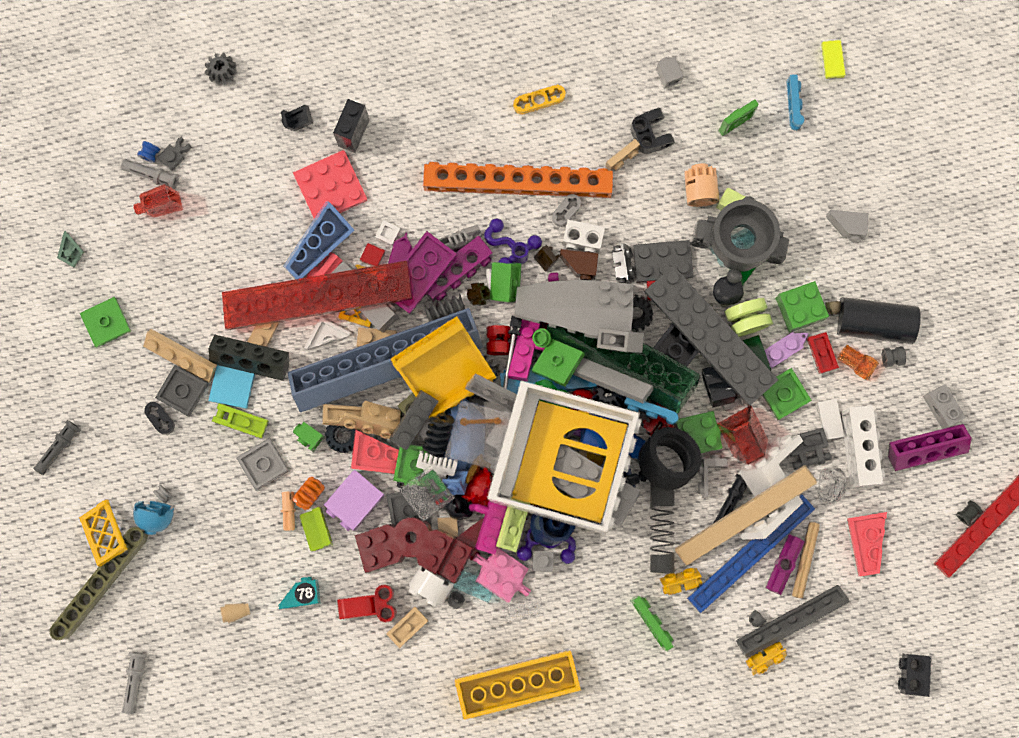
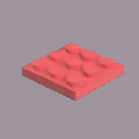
(330, 181)

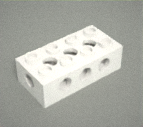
(858, 456)

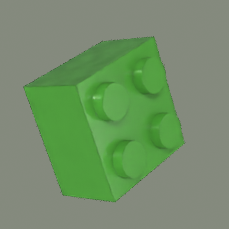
(802, 306)

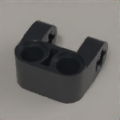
(647, 119)

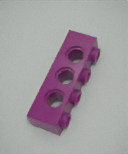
(476, 248)
(929, 447)

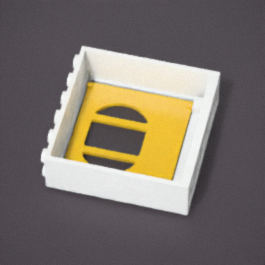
(546, 435)

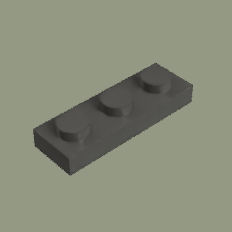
(413, 420)

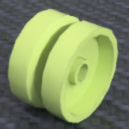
(749, 317)

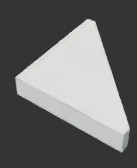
(325, 333)

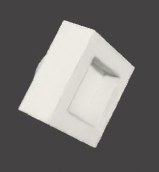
(388, 233)

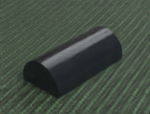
(878, 320)

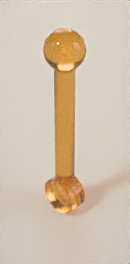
(464, 421)

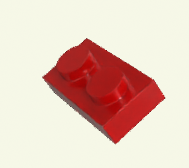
(822, 353)

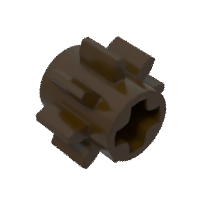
(478, 294)

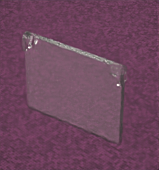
(478, 442)

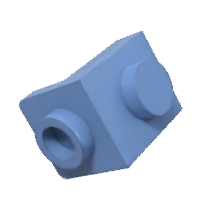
(456, 483)

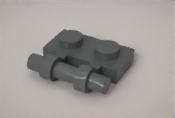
(812, 441)

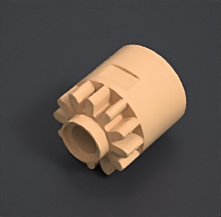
(701, 185)

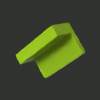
(316, 529)

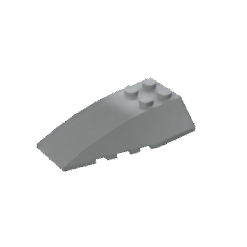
(577, 305)

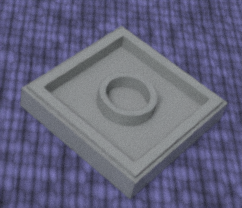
(262, 464)

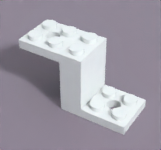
(763, 475)

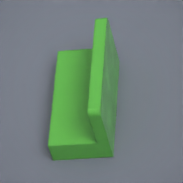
(504, 281)

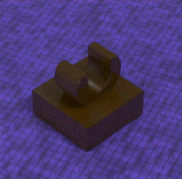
(546, 257)

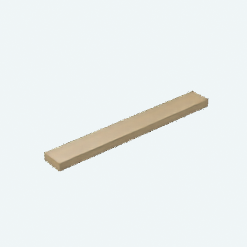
(746, 515)

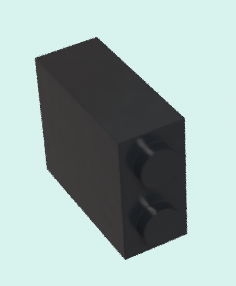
(351, 125)

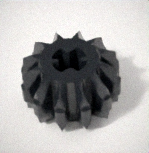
(599, 396)

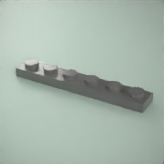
(792, 621)

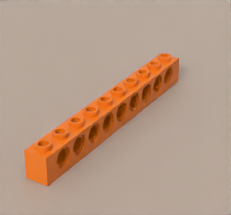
(509, 186)

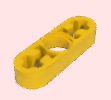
(542, 92)

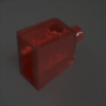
(159, 201)

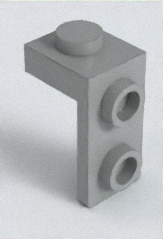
(714, 461)

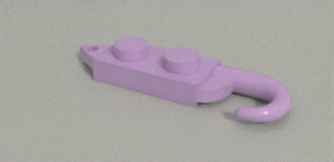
(785, 348)

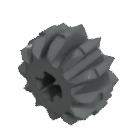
(227, 68)

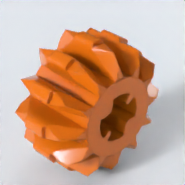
(308, 493)

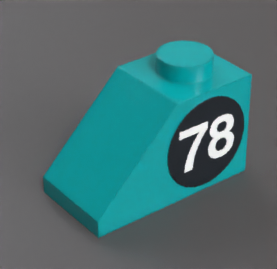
(302, 594)

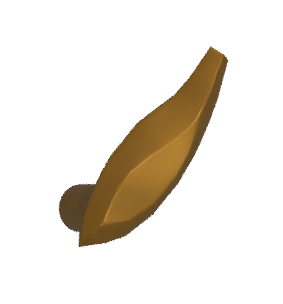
(472, 471)

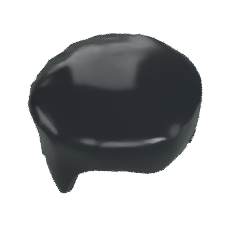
(726, 292)

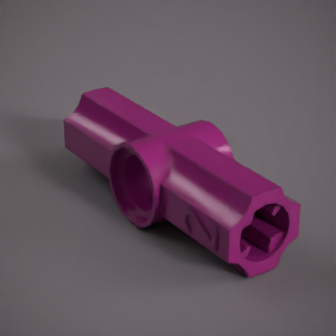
(790, 552)

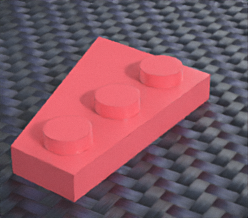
(372, 454)
(867, 540)

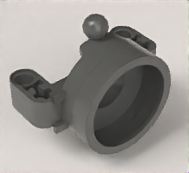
(747, 213)

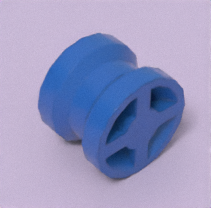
(148, 152)

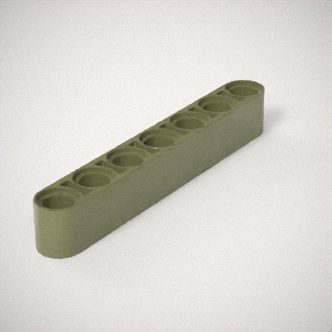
(90, 587)

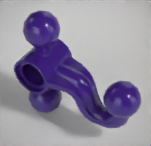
(496, 226)
(567, 555)

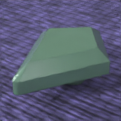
(69, 250)

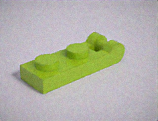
(241, 421)

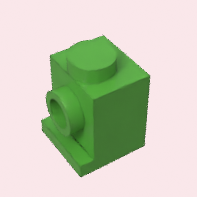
(308, 435)

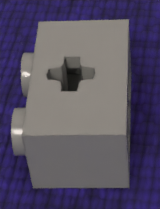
(944, 406)

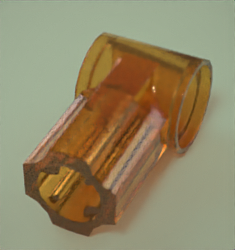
(861, 364)

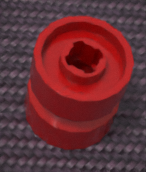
(498, 347)

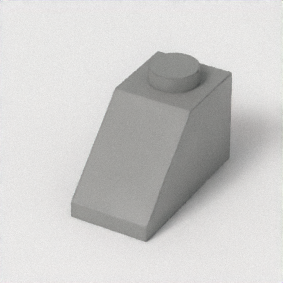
(849, 224)
(620, 340)

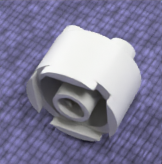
(430, 586)

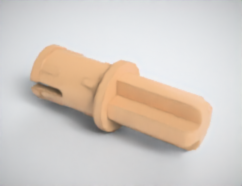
(288, 511)

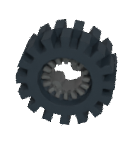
(342, 445)

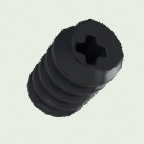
(438, 434)

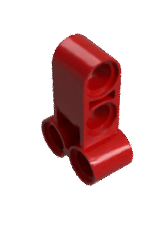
(367, 605)

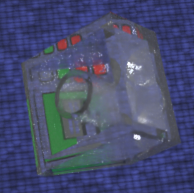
(426, 493)

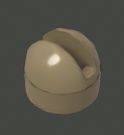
(833, 307)

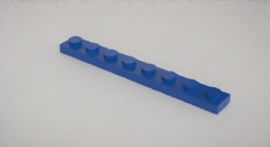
(745, 559)

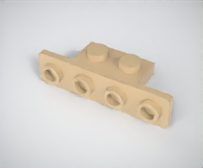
(373, 420)

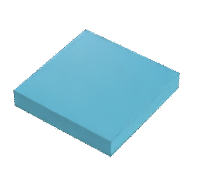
(231, 387)

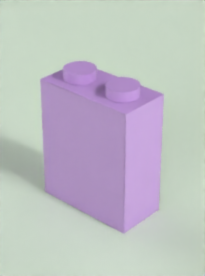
(353, 501)

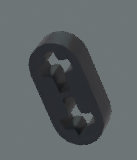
(156, 420)

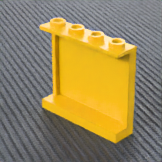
(443, 365)

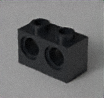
(920, 675)

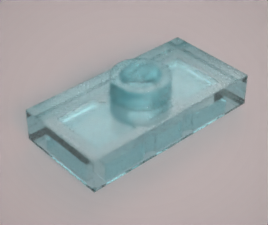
(468, 584)

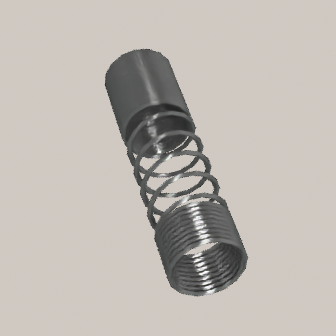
(661, 497)

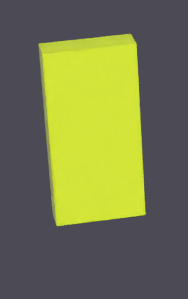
(833, 59)

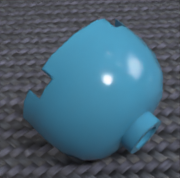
(152, 517)

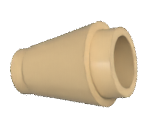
(233, 612)

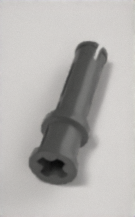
(61, 440)

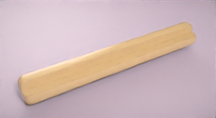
(805, 560)

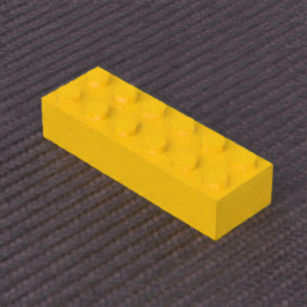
(517, 684)

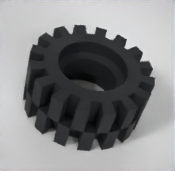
(646, 315)

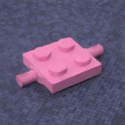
(502, 575)

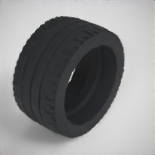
(680, 443)

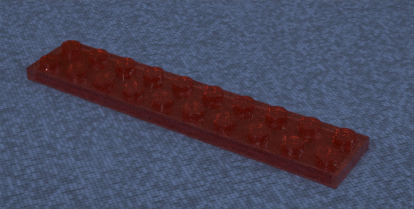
(317, 295)

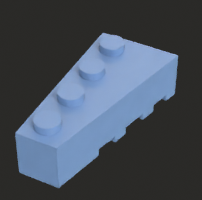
(319, 240)

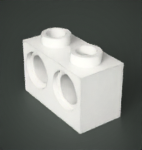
(584, 232)

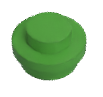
(542, 337)

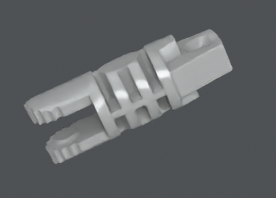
(461, 238)

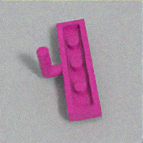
(524, 351)
(491, 525)

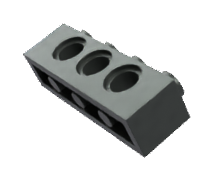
(248, 357)

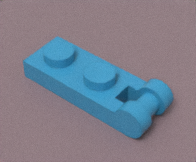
(794, 103)
(652, 411)

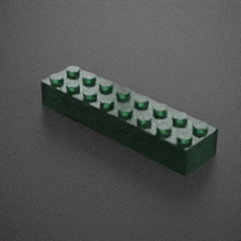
(670, 380)

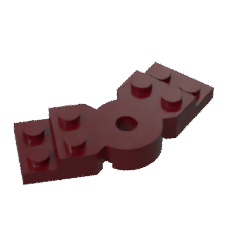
(433, 549)

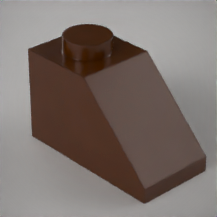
(580, 263)

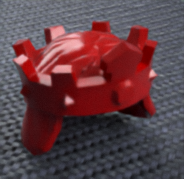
(479, 487)

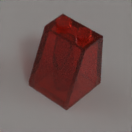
(744, 435)

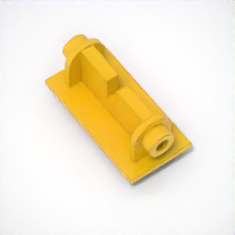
(689, 577)
(773, 655)

